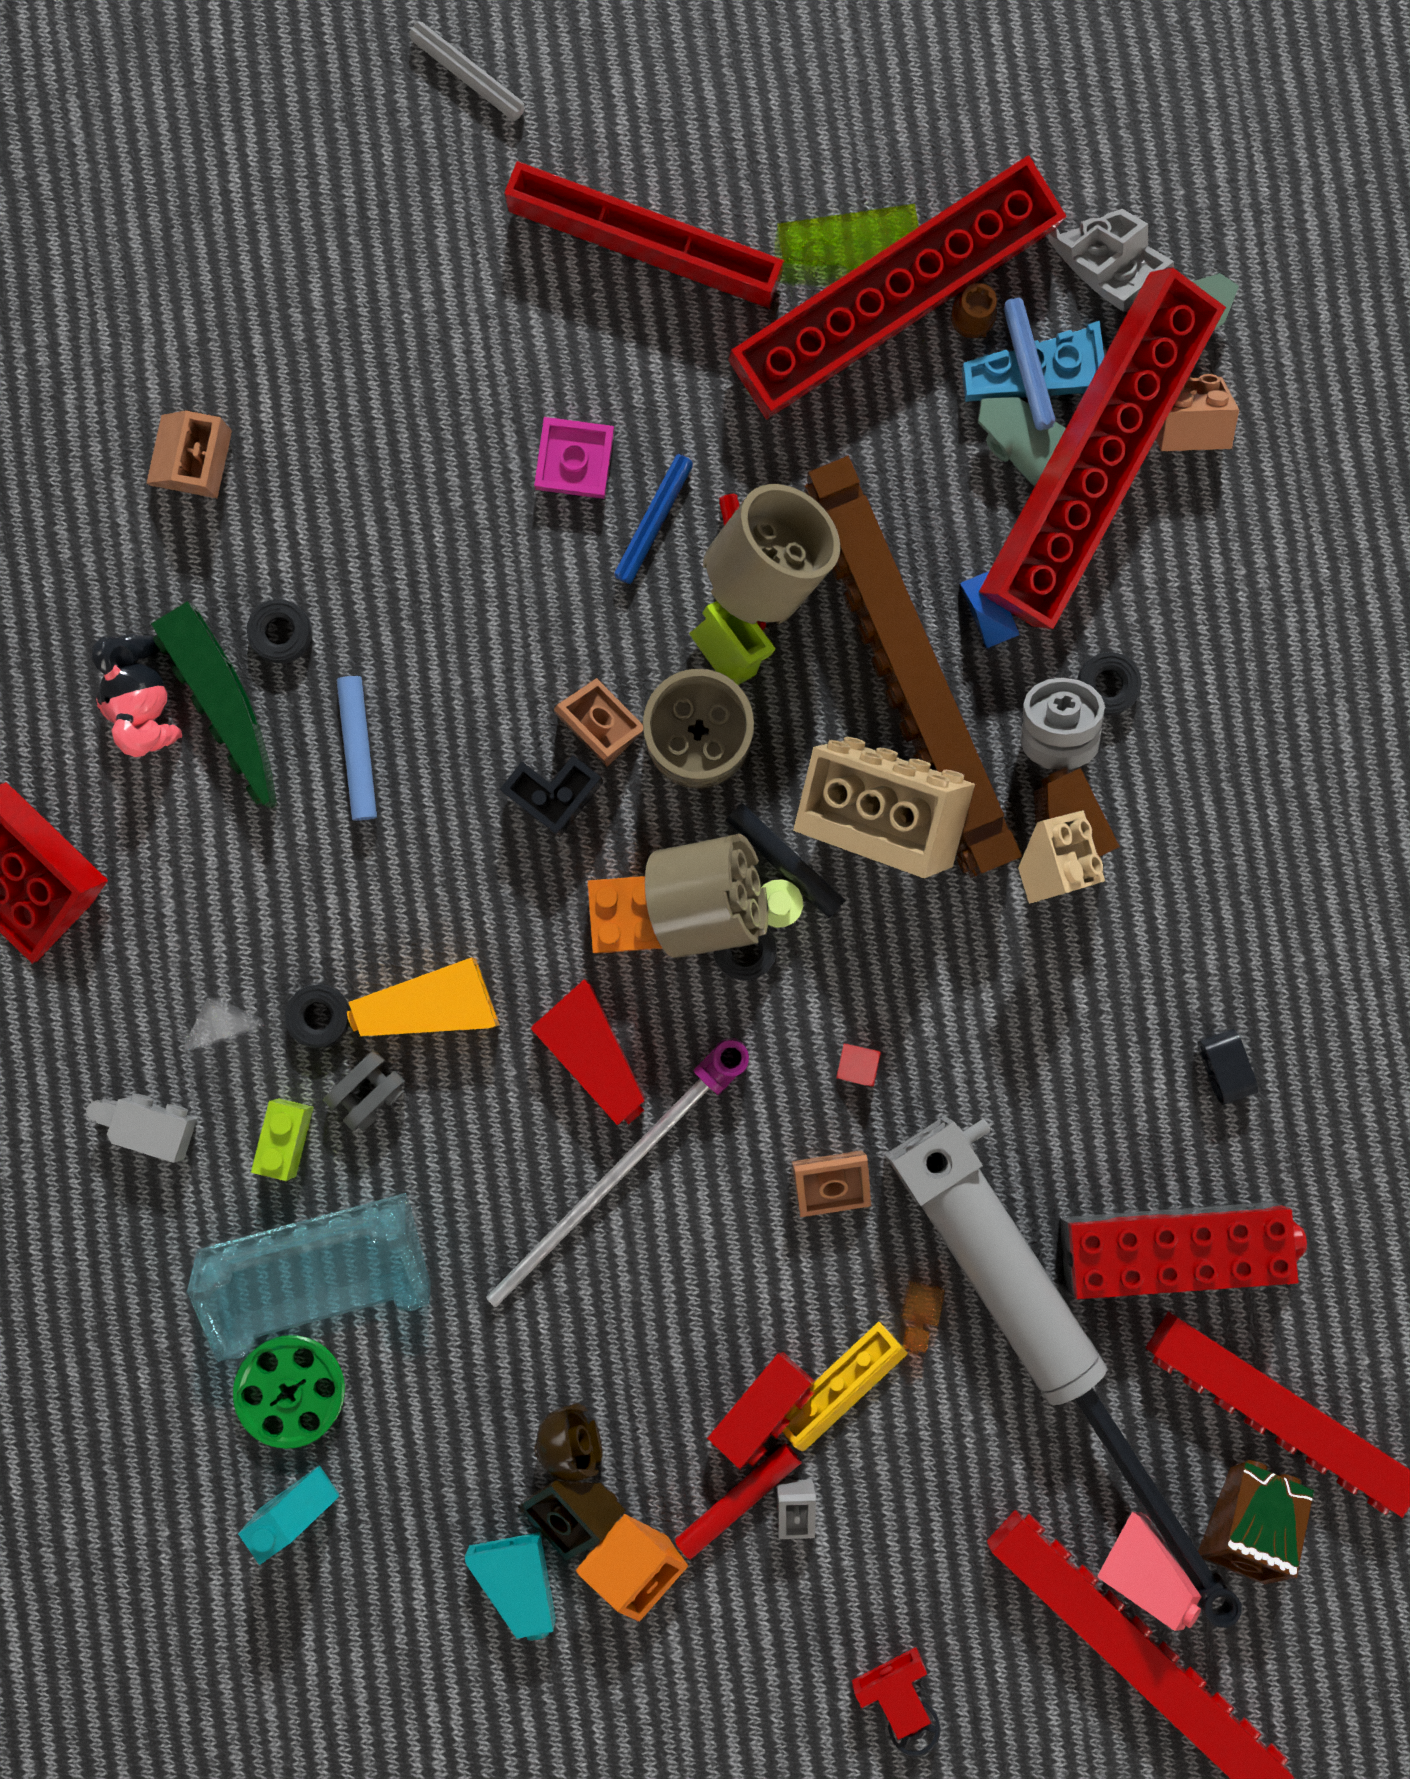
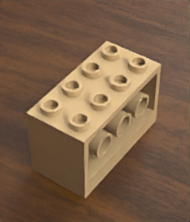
(884, 806)

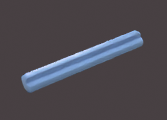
(1029, 364)

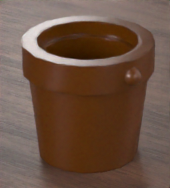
(974, 311)

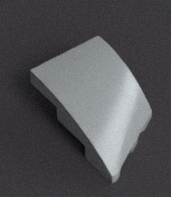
(1111, 255)

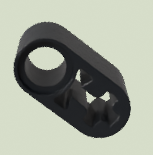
(1227, 1066)

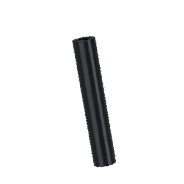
(785, 860)

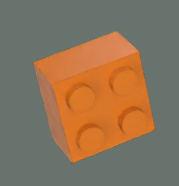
(620, 916)

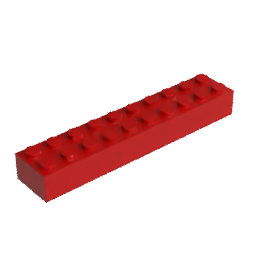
(896, 287)
(1102, 448)

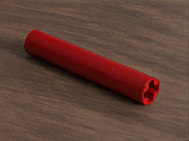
(737, 1501)

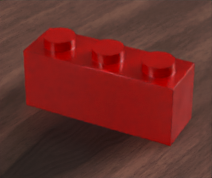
(762, 1411)

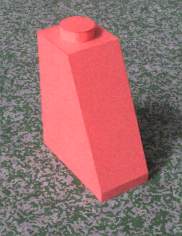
(1150, 1574)

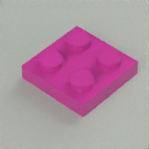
(574, 457)

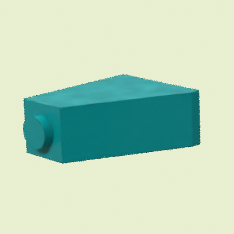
(288, 1515)
(516, 1582)

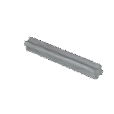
(467, 71)

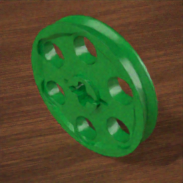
(288, 1409)

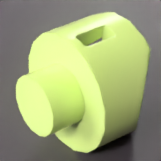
(784, 903)

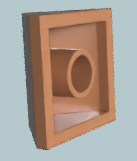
(599, 721)
(832, 1183)

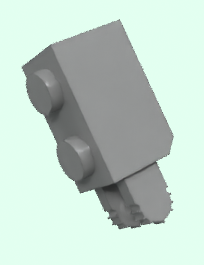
(144, 1126)

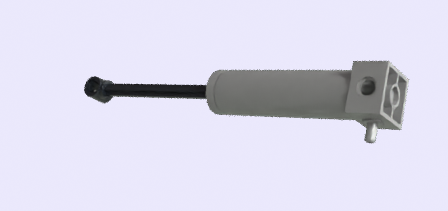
(1035, 1317)

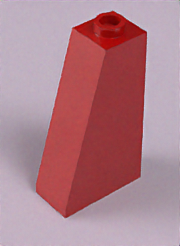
(588, 1048)

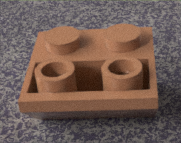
(1201, 417)
(190, 453)

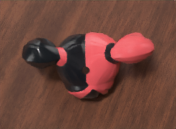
(132, 694)

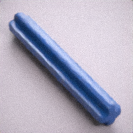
(653, 519)

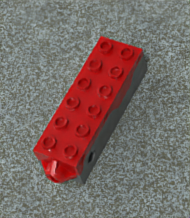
(1181, 1250)

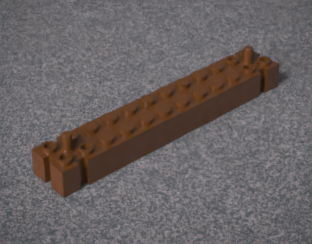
(908, 661)

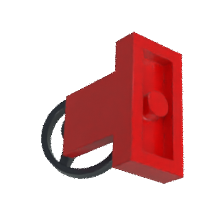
(894, 1690)

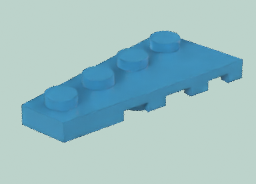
(1065, 361)

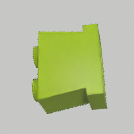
(731, 643)

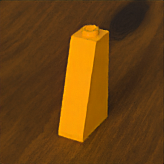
(429, 1003)

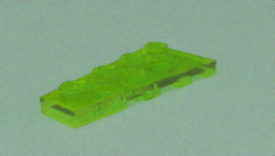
(846, 237)

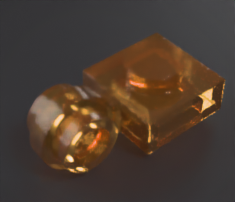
(922, 1306)

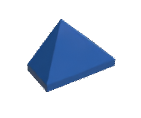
(992, 620)

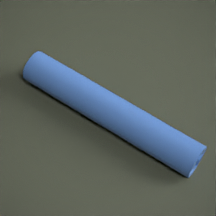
(356, 748)

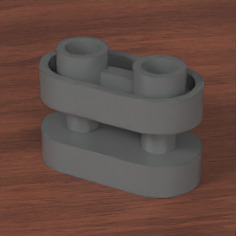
(363, 1113)

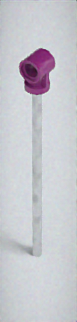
(712, 1076)

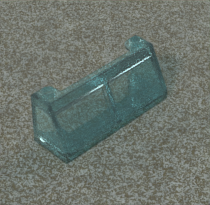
(308, 1274)

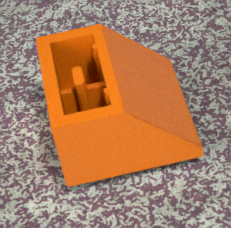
(632, 1567)

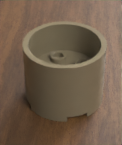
(771, 554)
(692, 700)
(706, 896)

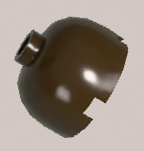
(569, 1444)

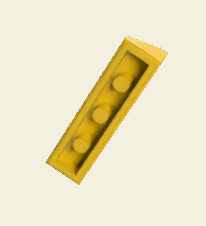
(844, 1385)

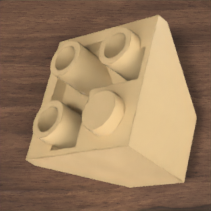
(1060, 858)

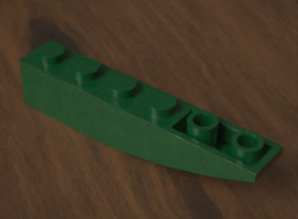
(218, 694)

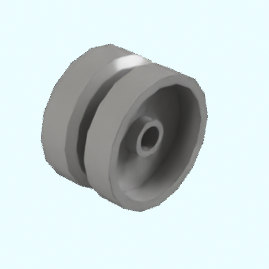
(1062, 723)

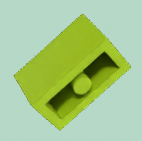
(282, 1139)

